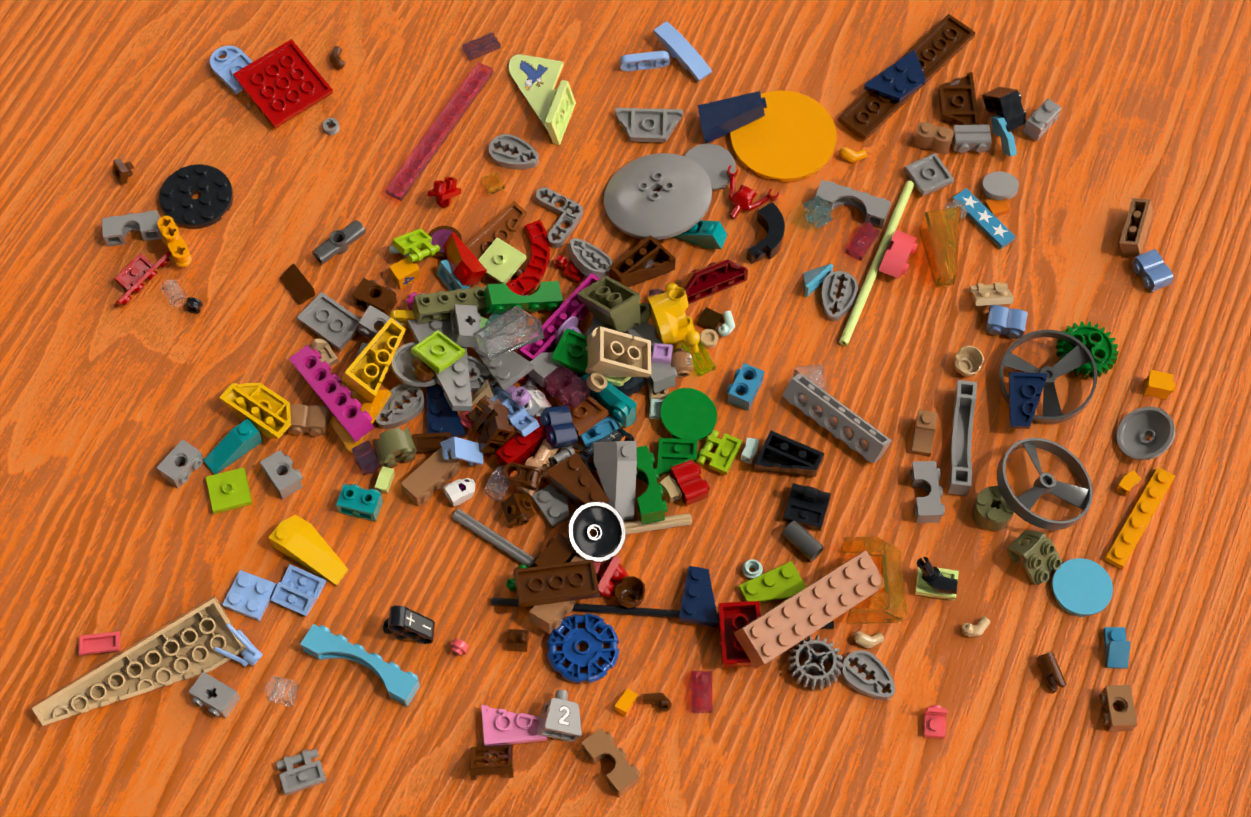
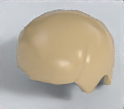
(968, 361)

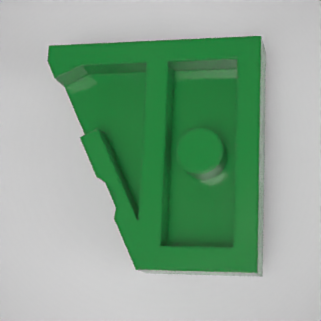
(674, 452)

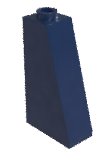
(729, 114)

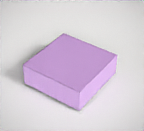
(662, 353)

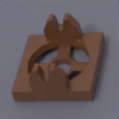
(502, 753)

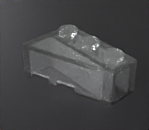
(508, 333)

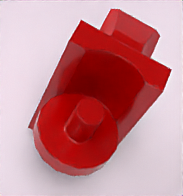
(444, 191)

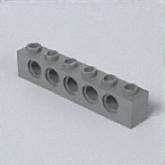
(846, 418)

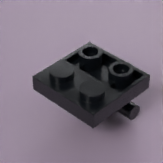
(806, 506)

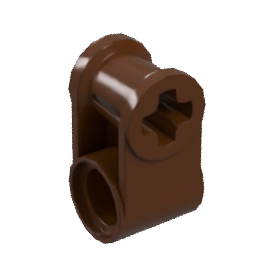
(527, 476)

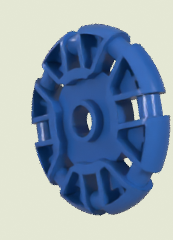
(585, 659)

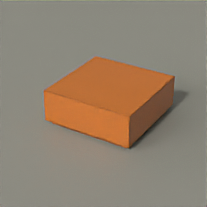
(997, 207)

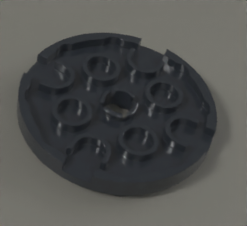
(196, 213)

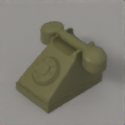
(614, 304)

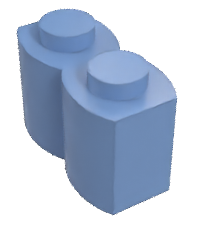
(1153, 270)
(1006, 321)

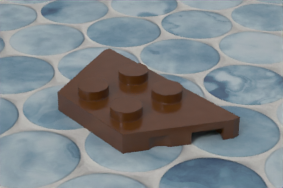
(959, 101)

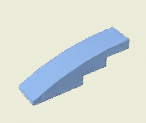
(682, 50)
(517, 414)

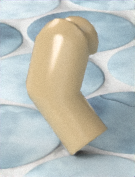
(868, 641)

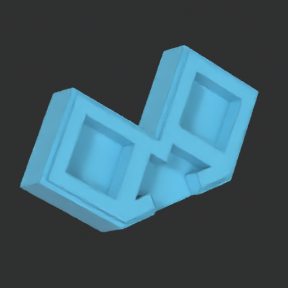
(1007, 139)

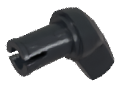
(935, 578)

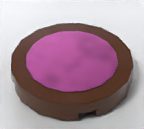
(440, 235)

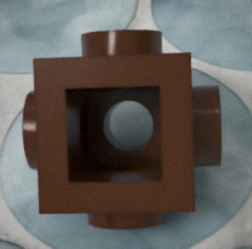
(518, 509)

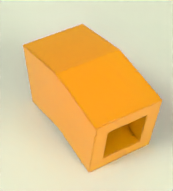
(1128, 482)

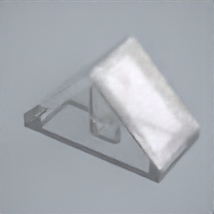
(814, 373)

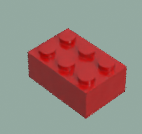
(731, 618)

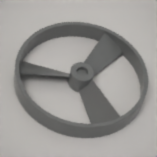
(1077, 357)
(1046, 483)

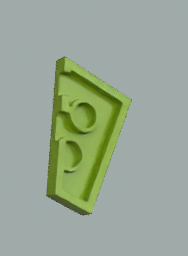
(773, 585)

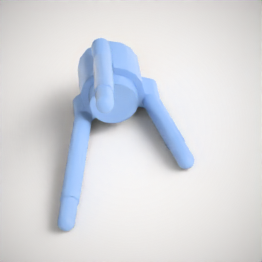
(250, 654)

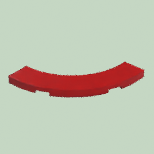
(538, 262)

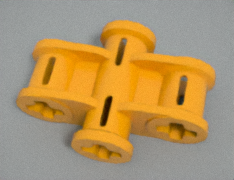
(174, 241)

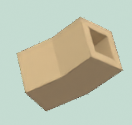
(671, 489)

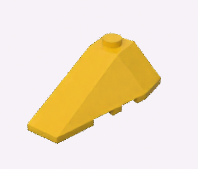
(306, 546)

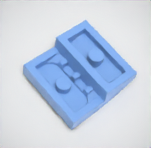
(298, 590)

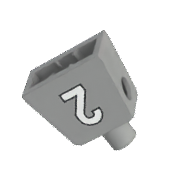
(560, 718)

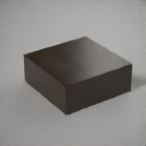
(709, 319)

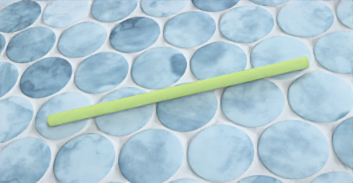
(873, 271)

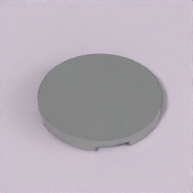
(715, 162)

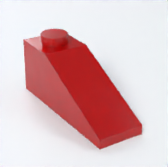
(462, 261)

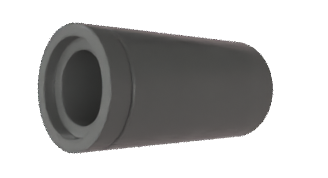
(802, 540)

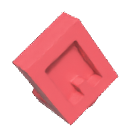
(935, 722)

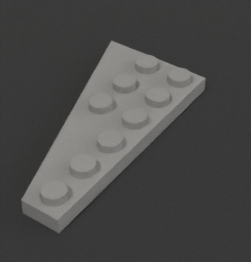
(454, 379)

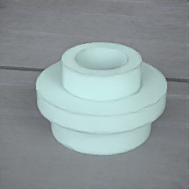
(752, 564)

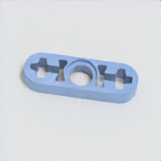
(634, 61)

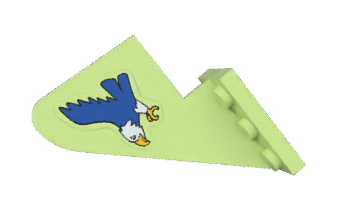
(537, 80)

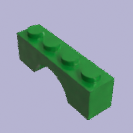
(501, 299)
(650, 504)

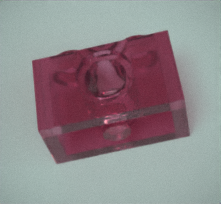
(567, 387)

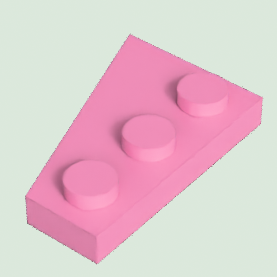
(508, 727)

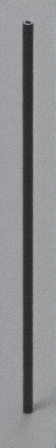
(613, 609)

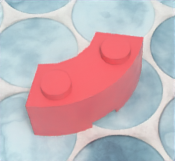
(898, 253)

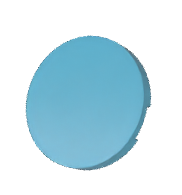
(1082, 587)

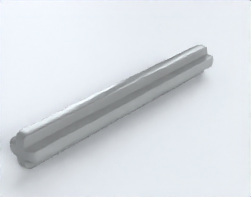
(493, 538)

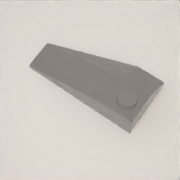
(617, 472)

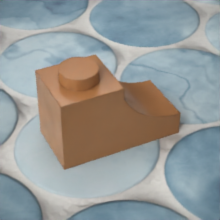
(924, 432)

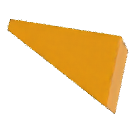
(625, 702)

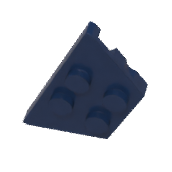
(899, 79)

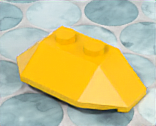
(261, 406)

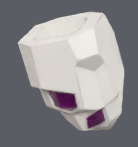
(459, 491)

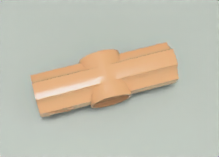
(540, 460)

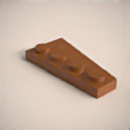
(502, 226)

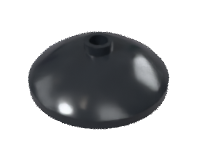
(608, 531)

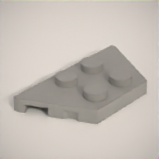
(648, 124)

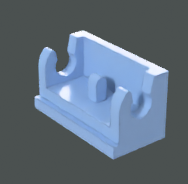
(462, 450)

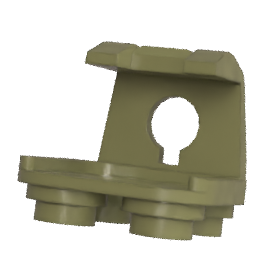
(1037, 553)

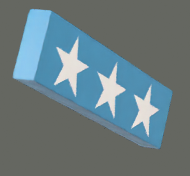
(985, 219)

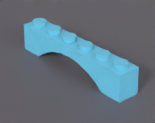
(325, 645)

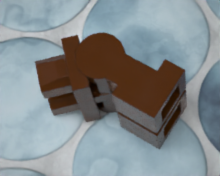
(491, 425)

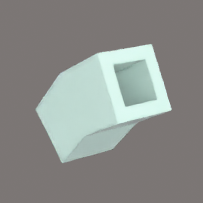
(750, 451)

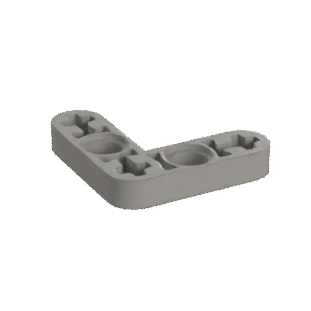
(565, 212)

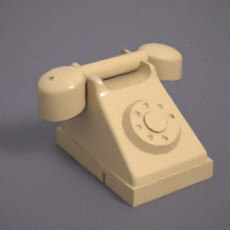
(615, 355)

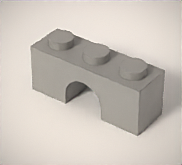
(117, 227)
(926, 476)

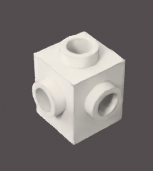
(537, 403)

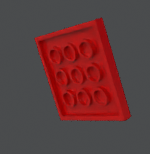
(283, 83)

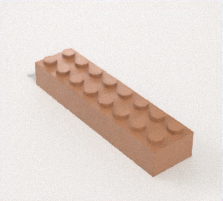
(810, 609)

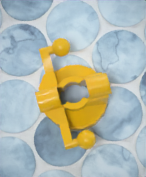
(670, 317)

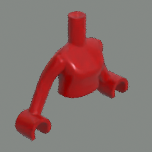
(744, 196)

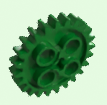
(1102, 348)

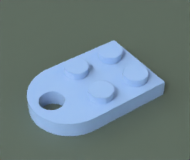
(226, 67)

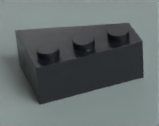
(788, 457)

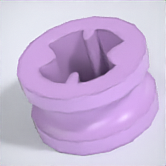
(521, 396)

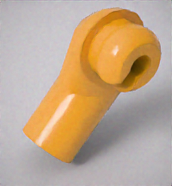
(852, 156)

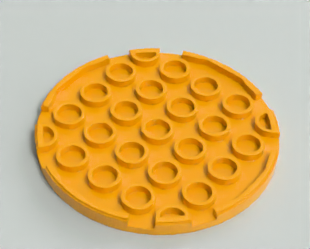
(789, 140)

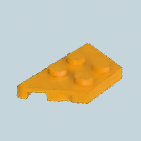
(373, 409)

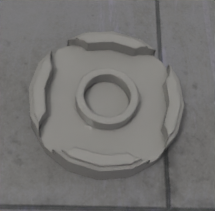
(1000, 185)

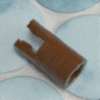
(1051, 671)

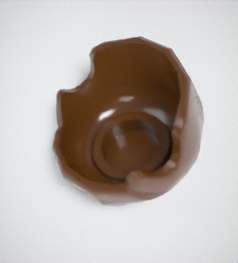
(630, 592)

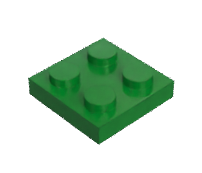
(571, 352)

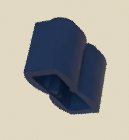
(559, 426)

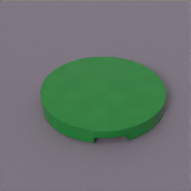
(688, 414)

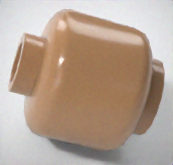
(682, 362)

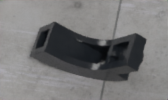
(773, 222)

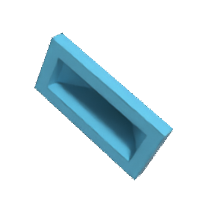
(815, 277)

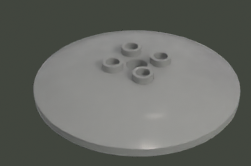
(662, 214)

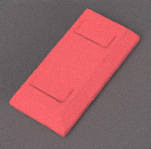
(99, 643)

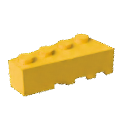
(372, 364)

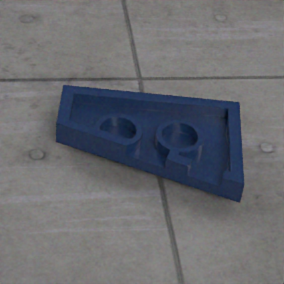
(1024, 397)
(440, 415)
(698, 599)

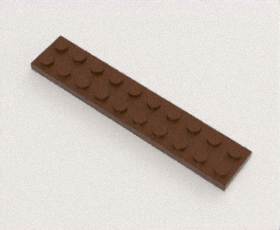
(932, 52)

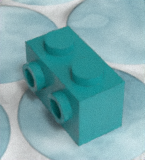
(359, 502)

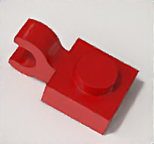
(570, 270)

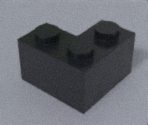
(1006, 104)

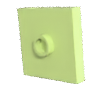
(501, 260)

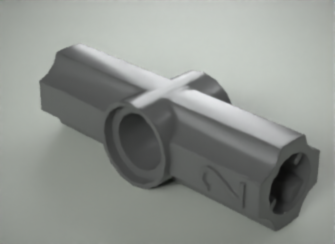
(331, 247)

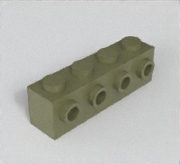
(440, 304)

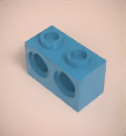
(748, 387)

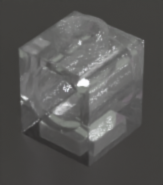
(281, 691)

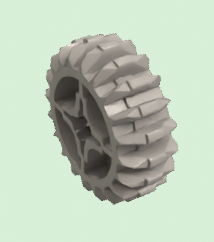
(821, 676)

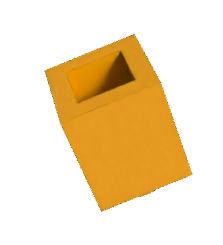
(404, 272)
(1159, 384)

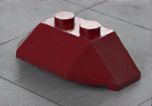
(713, 279)

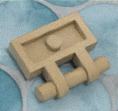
(991, 294)

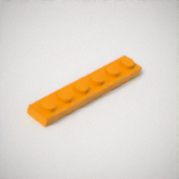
(1139, 518)

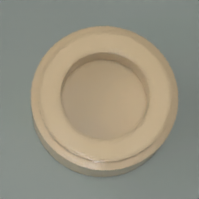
(709, 338)

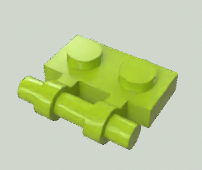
(413, 242)
(724, 455)

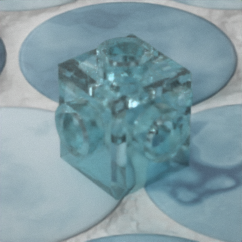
(817, 212)

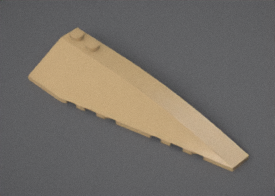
(160, 659)

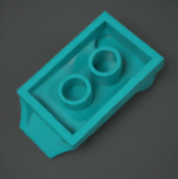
(617, 403)

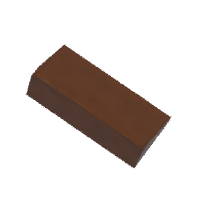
(297, 284)

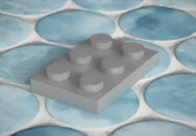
(329, 321)

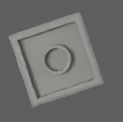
(928, 174)

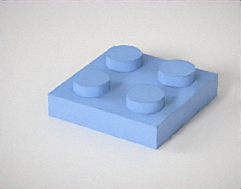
(249, 595)

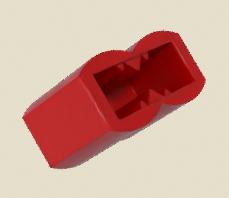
(690, 482)

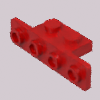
(135, 273)

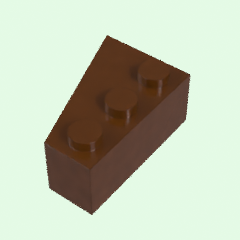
(642, 263)
(575, 481)

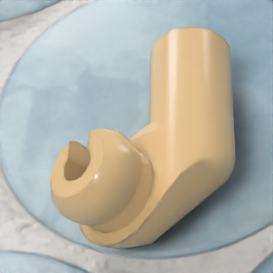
(975, 630)

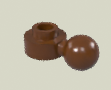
(422, 371)

